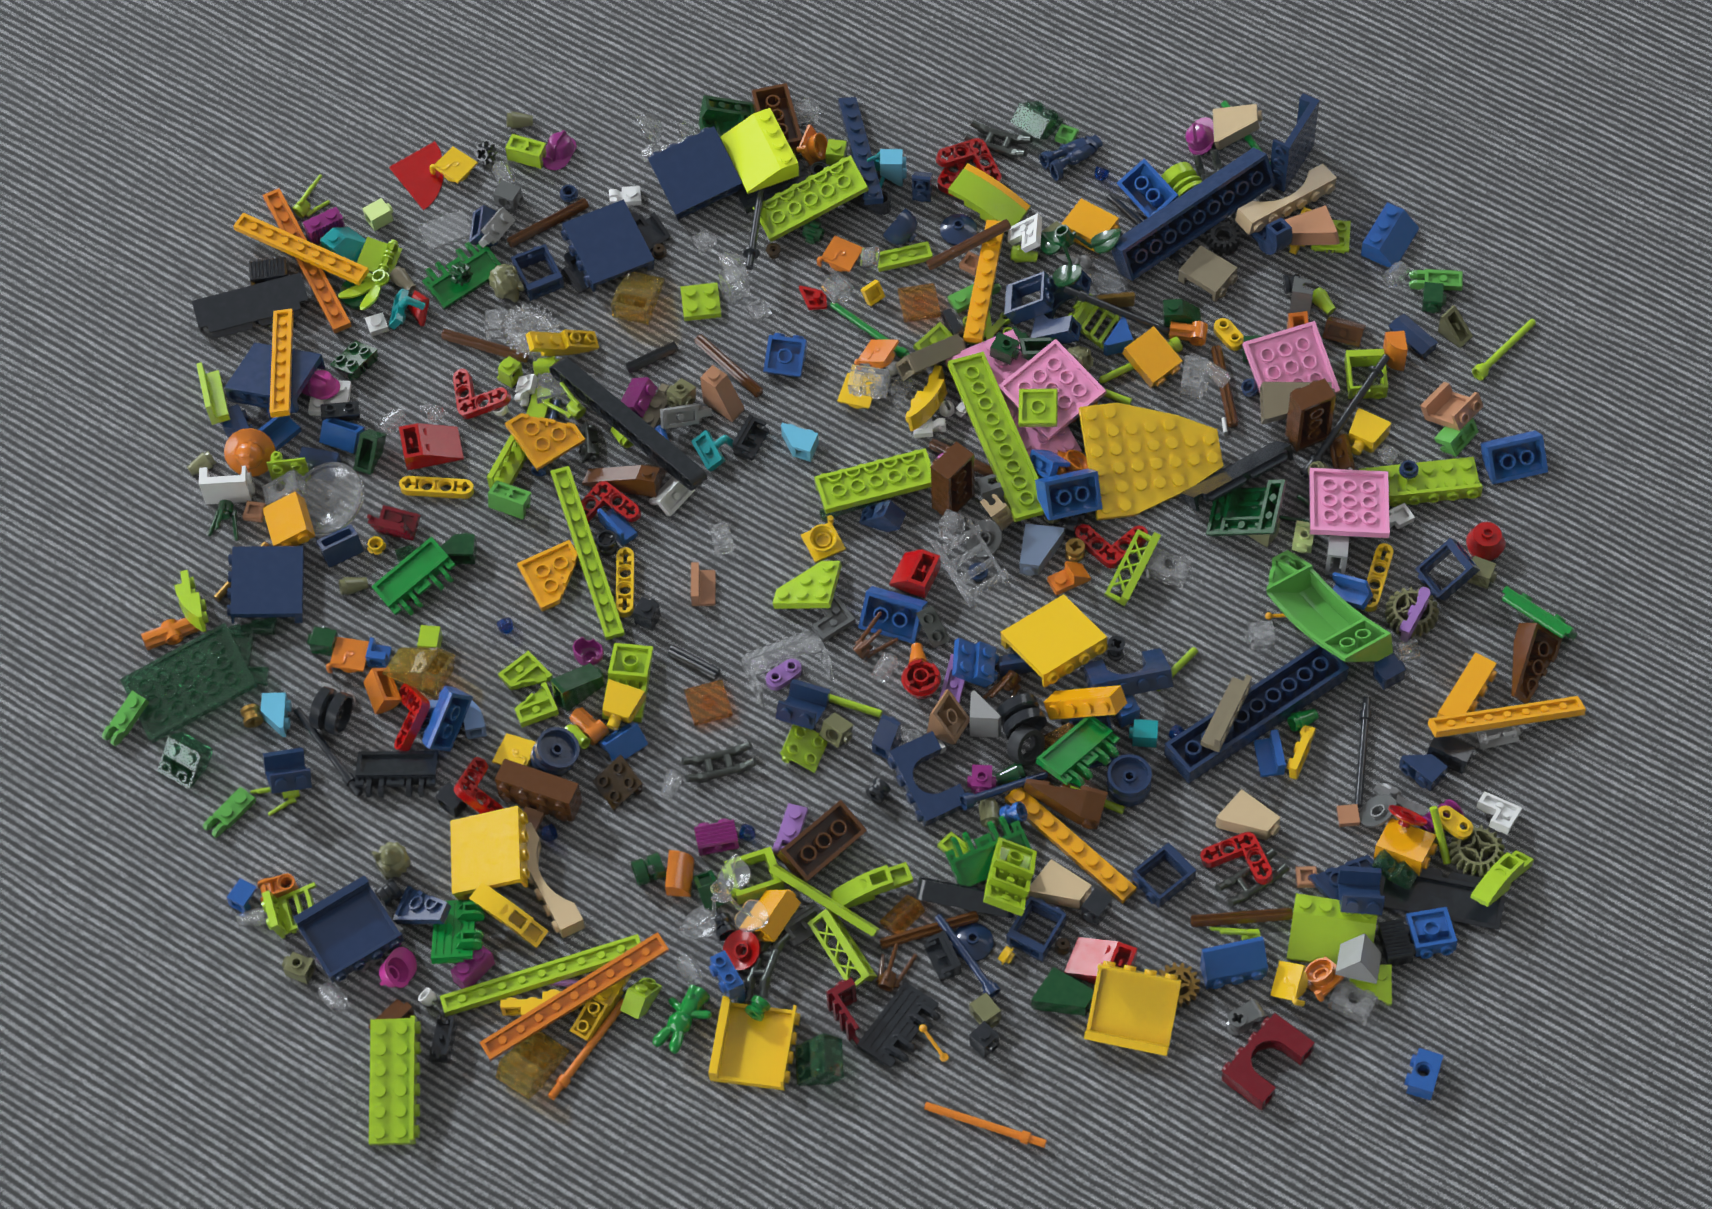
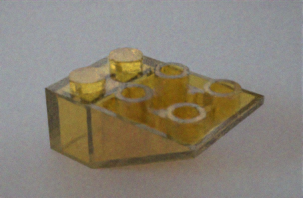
(636, 297)
(422, 668)
(531, 1064)

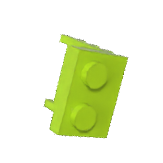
(1084, 312)
(279, 910)

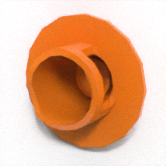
(249, 449)

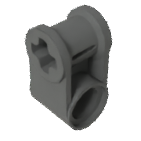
(1248, 1016)

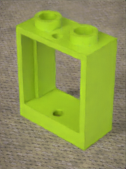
(1356, 358)
(757, 891)

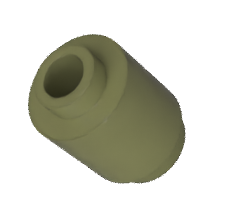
(989, 812)

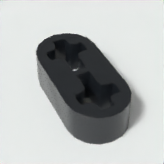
(951, 322)

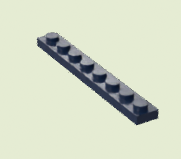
(860, 148)

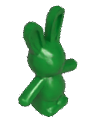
(681, 1021)

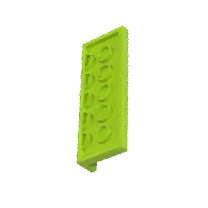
(811, 198)
(874, 481)
(1435, 482)
(394, 1081)

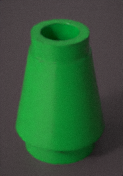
(1299, 719)

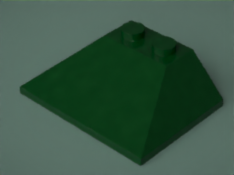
(723, 113)
(1247, 511)

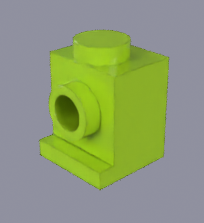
(507, 368)

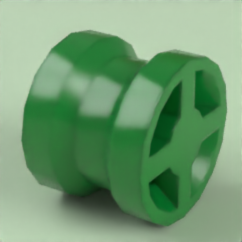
(757, 1008)

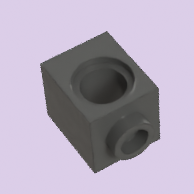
(508, 196)

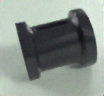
(1117, 647)

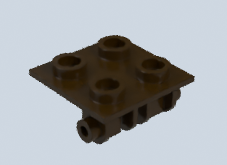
(618, 782)

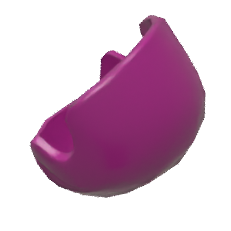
(587, 651)

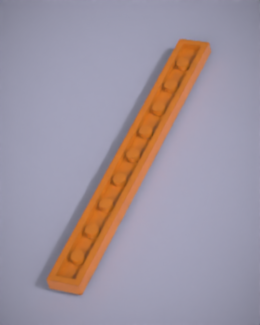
(314, 276)
(574, 996)

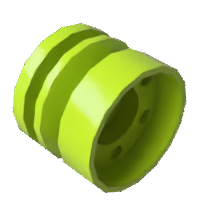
(1181, 177)

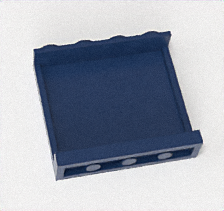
(1289, 156)
(695, 172)
(606, 244)
(252, 378)
(266, 582)
(348, 929)

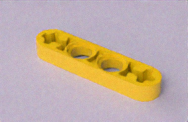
(437, 484)
(1380, 578)
(622, 582)

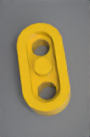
(1228, 332)
(1454, 821)

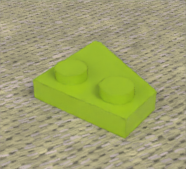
(536, 707)
(1383, 988)

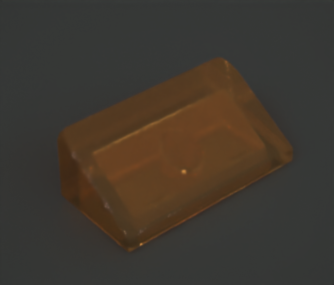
(902, 915)

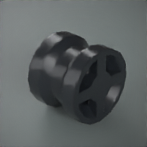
(1288, 283)
(878, 790)

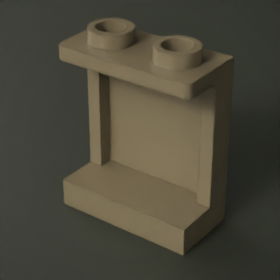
(1209, 272)

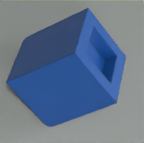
(377, 655)
(240, 895)

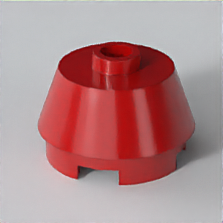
(1485, 541)
(921, 679)

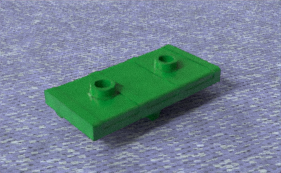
(1524, 604)

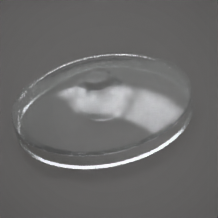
(334, 496)

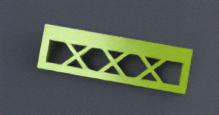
(213, 395)
(507, 464)
(1140, 566)
(848, 944)

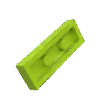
(904, 256)

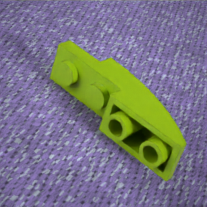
(190, 602)
(1500, 876)
(866, 886)

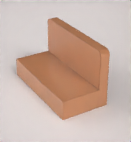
(702, 586)

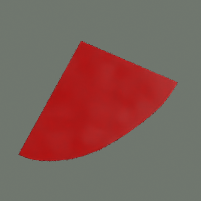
(416, 175)

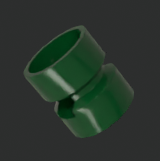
(641, 870)

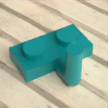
(400, 303)
(709, 449)

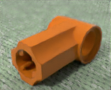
(1194, 333)
(592, 728)

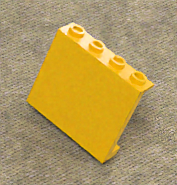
(1055, 639)
(489, 850)
(1133, 1008)
(753, 1050)

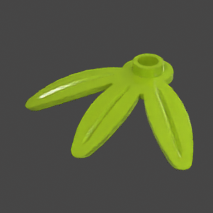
(371, 283)

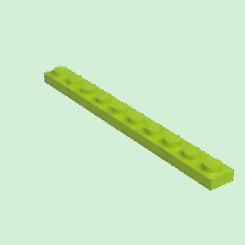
(587, 553)
(535, 976)

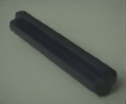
(651, 357)
(694, 662)

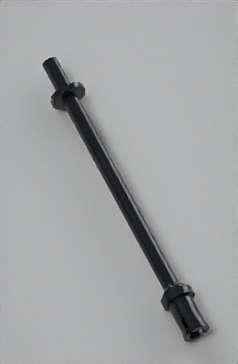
(752, 252)
(1375, 372)

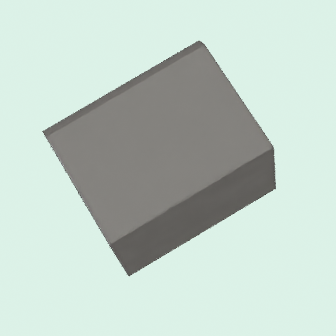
(983, 718)
(1359, 959)

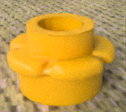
(376, 541)
(1006, 955)

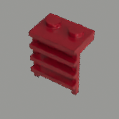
(395, 522)
(837, 1000)

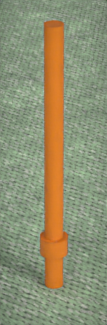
(564, 1079)
(1025, 1137)

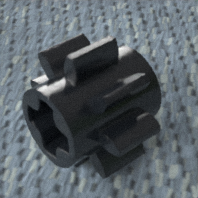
(486, 152)

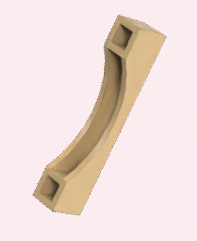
(1258, 214)
(563, 912)

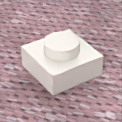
(376, 324)

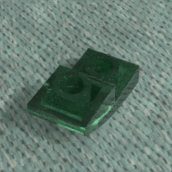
(1396, 872)

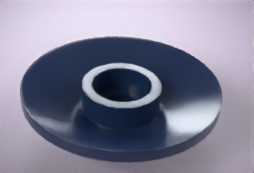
(954, 234)
(981, 946)

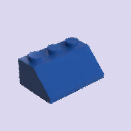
(1147, 188)
(1389, 236)
(1514, 457)
(1069, 493)
(897, 616)
(446, 719)
(1234, 963)

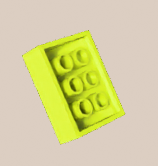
(760, 152)

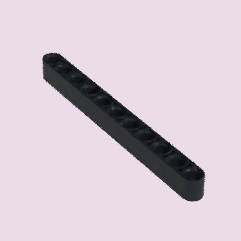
(628, 423)

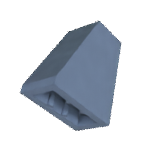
(1038, 547)

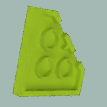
(810, 589)

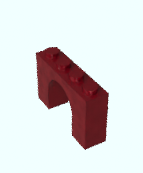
(1274, 1034)

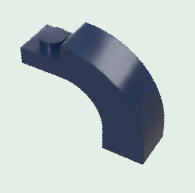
(1274, 236)

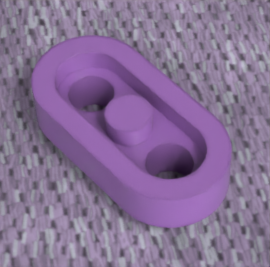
(784, 673)

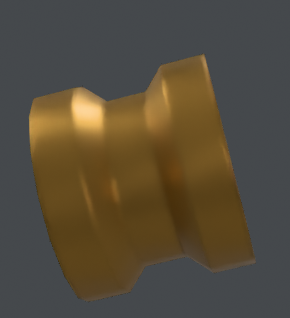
(1079, 550)
(251, 715)

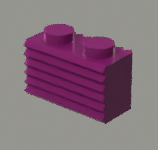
(321, 224)
(639, 395)
(716, 837)
(471, 970)

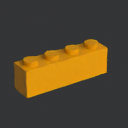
(1469, 686)
(1085, 702)

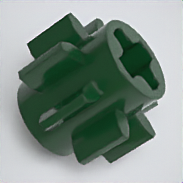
(813, 232)
(460, 273)

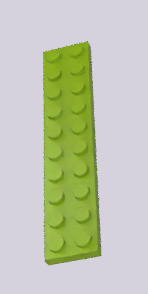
(997, 434)

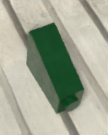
(576, 685)
(1062, 995)

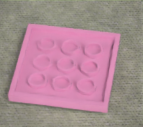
(1290, 357)
(1055, 370)
(1349, 502)

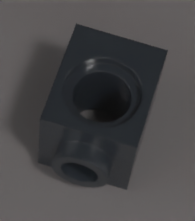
(450, 801)

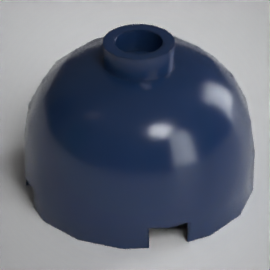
(902, 229)

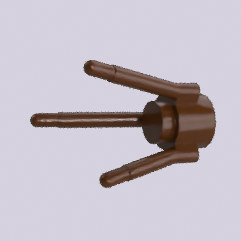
(863, 647)
(1008, 683)
(888, 980)

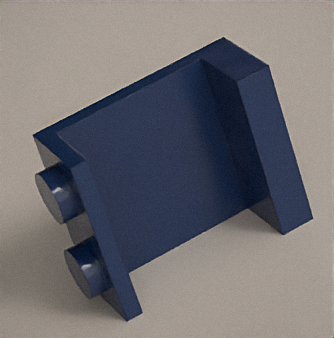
(804, 704)
(286, 770)
(1360, 890)

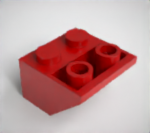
(916, 572)

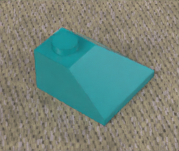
(343, 242)

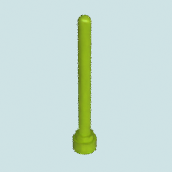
(1174, 343)
(1481, 370)

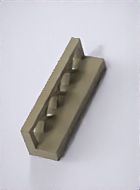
(1226, 713)

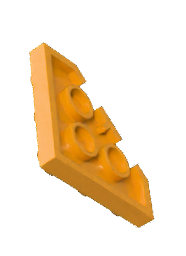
(543, 438)
(549, 573)

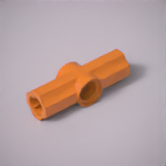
(170, 632)

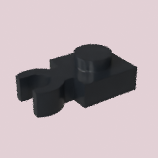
(1074, 523)

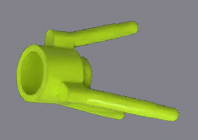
(302, 207)
(574, 407)
(291, 795)
(1245, 933)

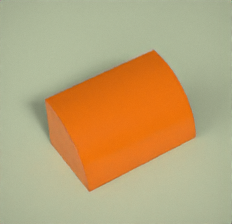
(1396, 348)
(381, 691)
(679, 874)

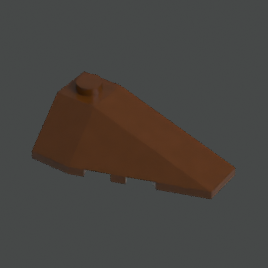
(634, 479)
(1532, 653)
(1079, 805)

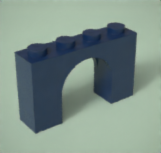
(1066, 328)
(1153, 676)
(928, 806)

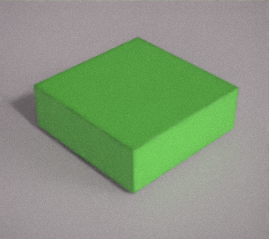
(1066, 134)

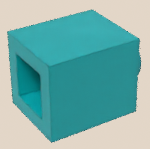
(1144, 733)

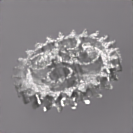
(523, 318)

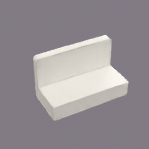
(671, 496)

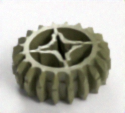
(1410, 598)
(1484, 843)

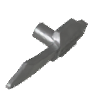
(1388, 789)

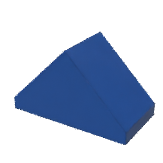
(1118, 339)

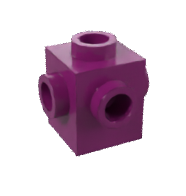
(981, 778)

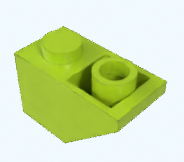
(640, 997)

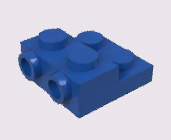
(785, 355)
(975, 662)
(1432, 932)
(729, 978)

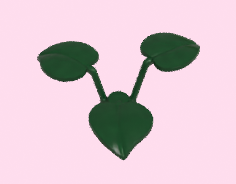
(1062, 237)

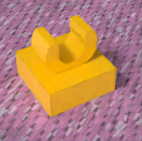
(873, 292)

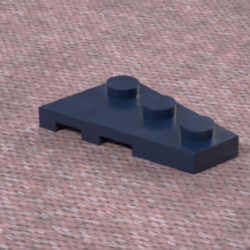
(1327, 881)
(420, 908)

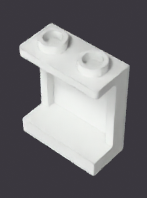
(233, 488)

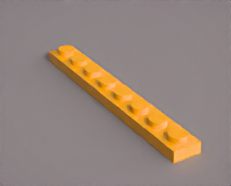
(301, 249)
(983, 287)
(281, 363)
(1506, 716)
(1073, 846)

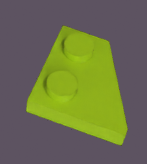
(524, 672)

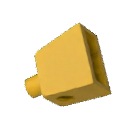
(1367, 432)
(621, 703)

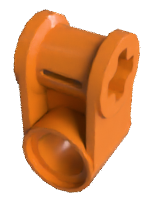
(277, 884)

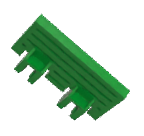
(448, 292)
(412, 575)
(1081, 744)
(975, 864)
(457, 936)

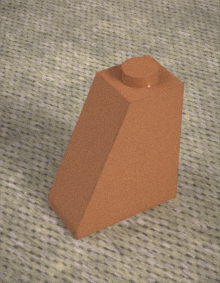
(1313, 228)
(720, 394)

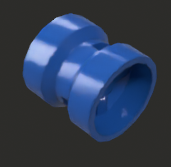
(1013, 813)

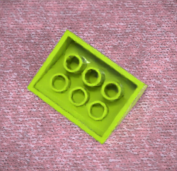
(1321, 928)

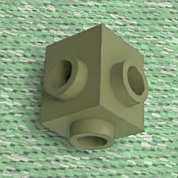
(681, 393)

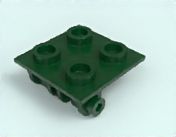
(356, 359)

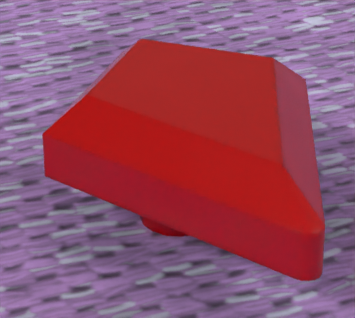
(813, 298)
(419, 315)

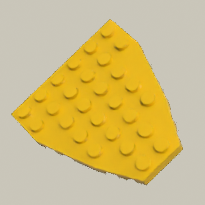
(1145, 456)

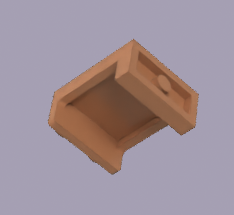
(1450, 408)

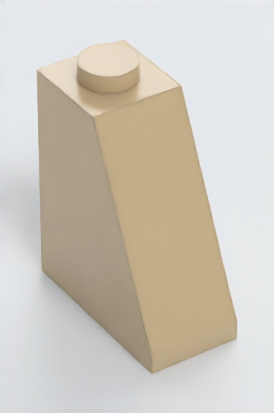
(1235, 123)
(1248, 815)
(1060, 887)

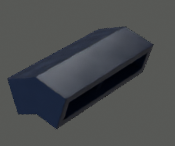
(1415, 336)

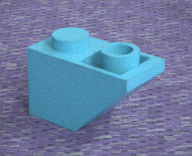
(893, 165)
(799, 441)
(275, 711)

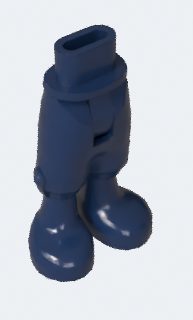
(1074, 151)

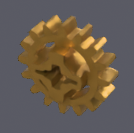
(1188, 987)

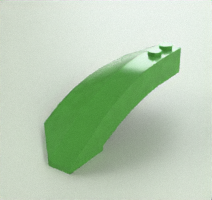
(1323, 613)

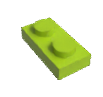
(935, 335)

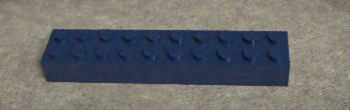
(1193, 213)
(1264, 708)

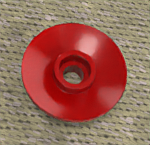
(1406, 816)
(734, 947)

